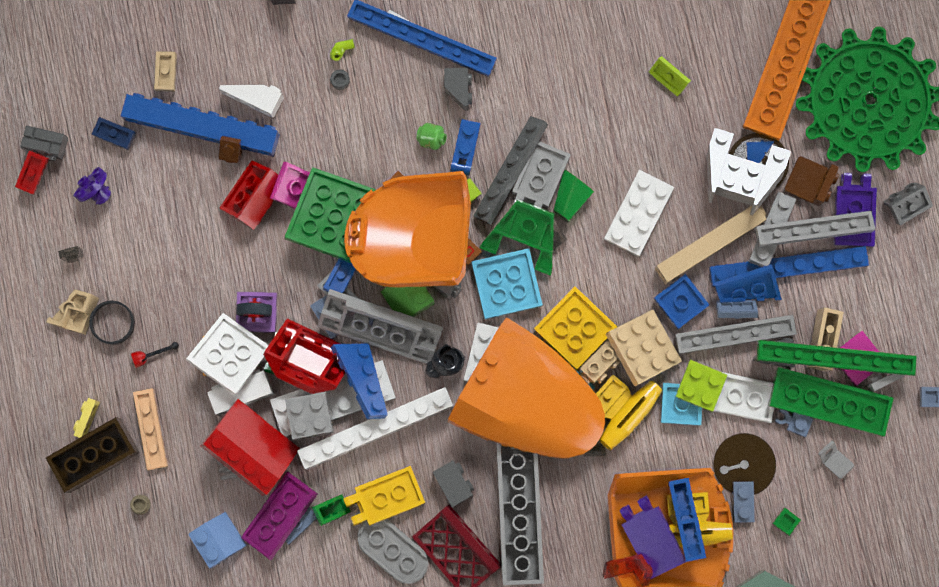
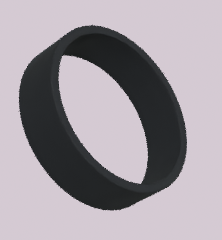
(96, 310)

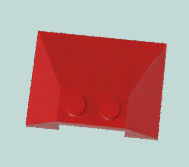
(304, 358)

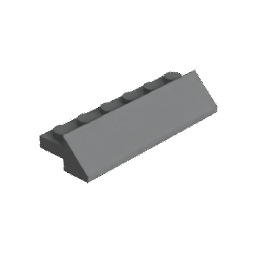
(392, 329)

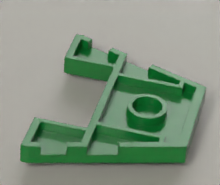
(529, 226)

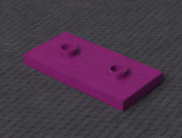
(279, 515)

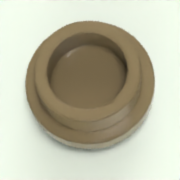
(140, 504)

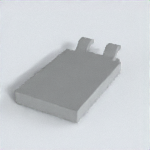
(541, 175)

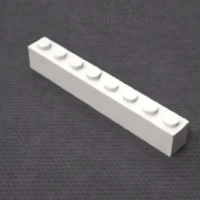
(375, 429)

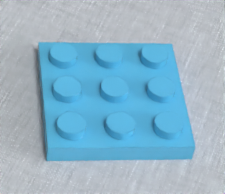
(507, 283)

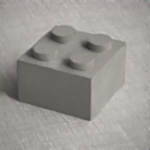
(309, 416)

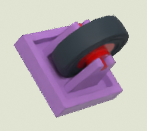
(257, 311)

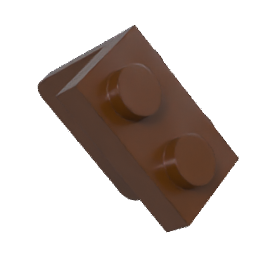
(811, 181)

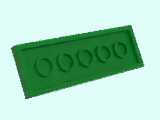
(830, 401)

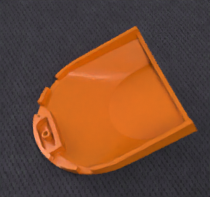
(412, 231)

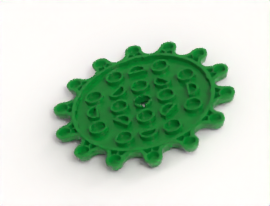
(877, 70)

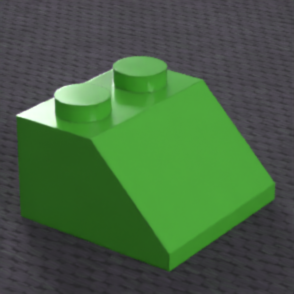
(408, 299)

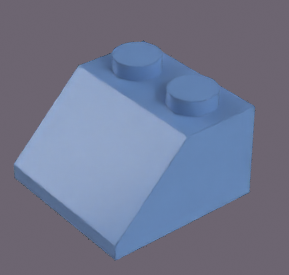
(217, 540)

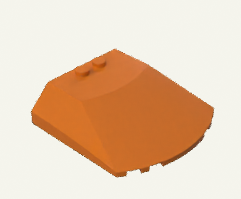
(630, 487)

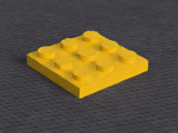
(575, 328)

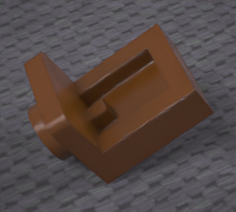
(230, 149)

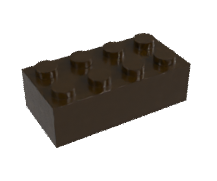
(92, 455)

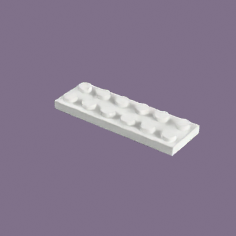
(341, 400)

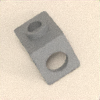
(835, 460)

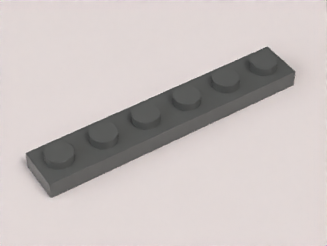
(510, 170)

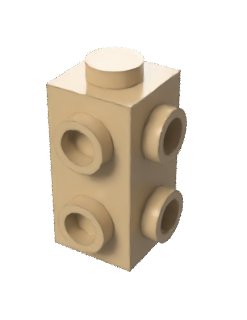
(596, 367)

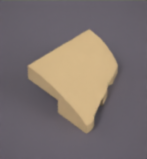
(75, 312)

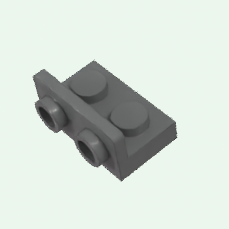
(908, 202)

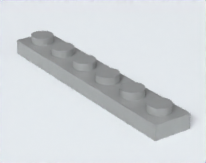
(814, 229)
(735, 334)

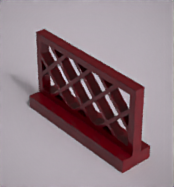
(468, 537)

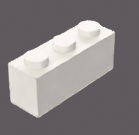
(254, 389)

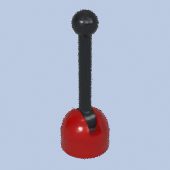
(140, 358)

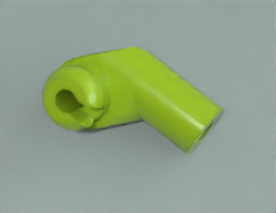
(339, 49)

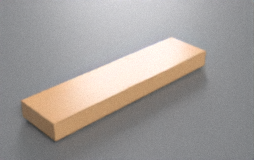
(150, 429)

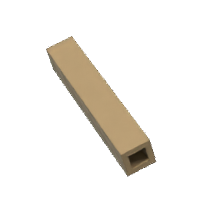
(710, 244)

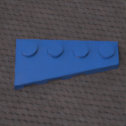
(362, 376)

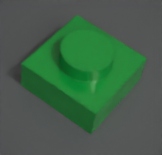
(786, 521)

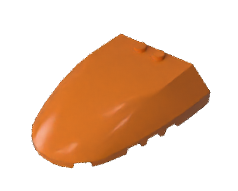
(529, 398)

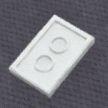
(745, 398)

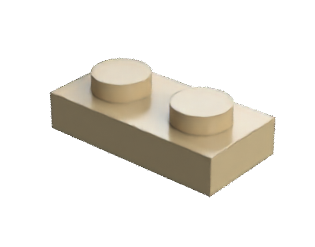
(165, 71)

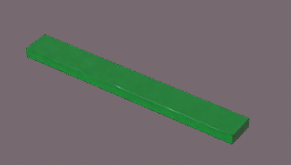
(836, 358)

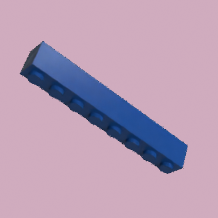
(199, 125)

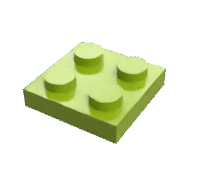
(701, 385)

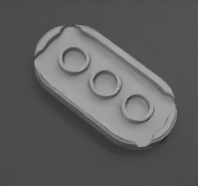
(393, 551)

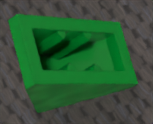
(331, 510)

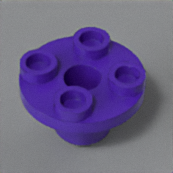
(93, 187)

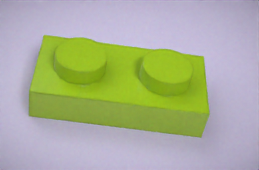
(669, 76)

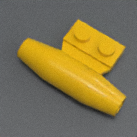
(624, 409)
(711, 531)

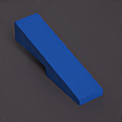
(687, 519)

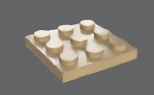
(643, 347)

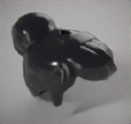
(454, 362)

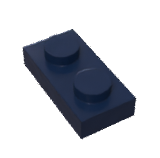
(113, 133)

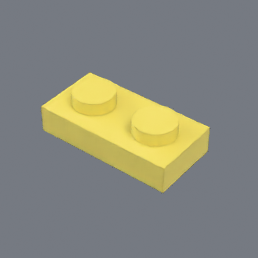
(88, 412)

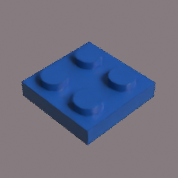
(681, 301)

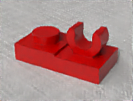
(31, 172)

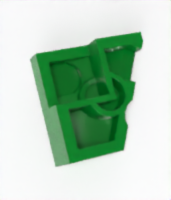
(571, 196)

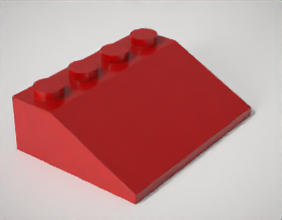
(250, 447)

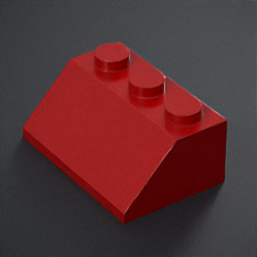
(251, 195)

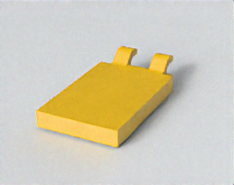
(386, 497)

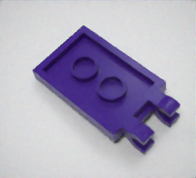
(856, 199)
(652, 537)

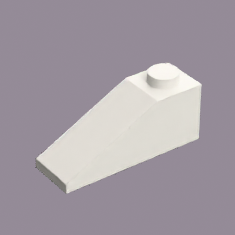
(258, 97)

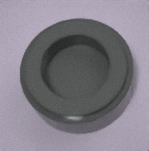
(340, 79)

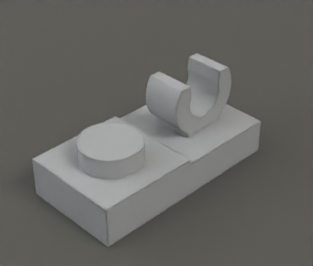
(879, 381)

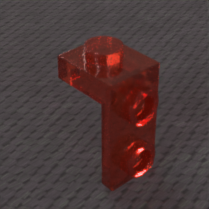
(631, 564)

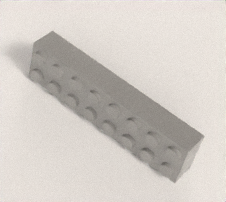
(519, 516)

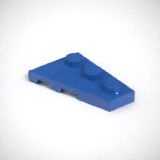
(755, 284)

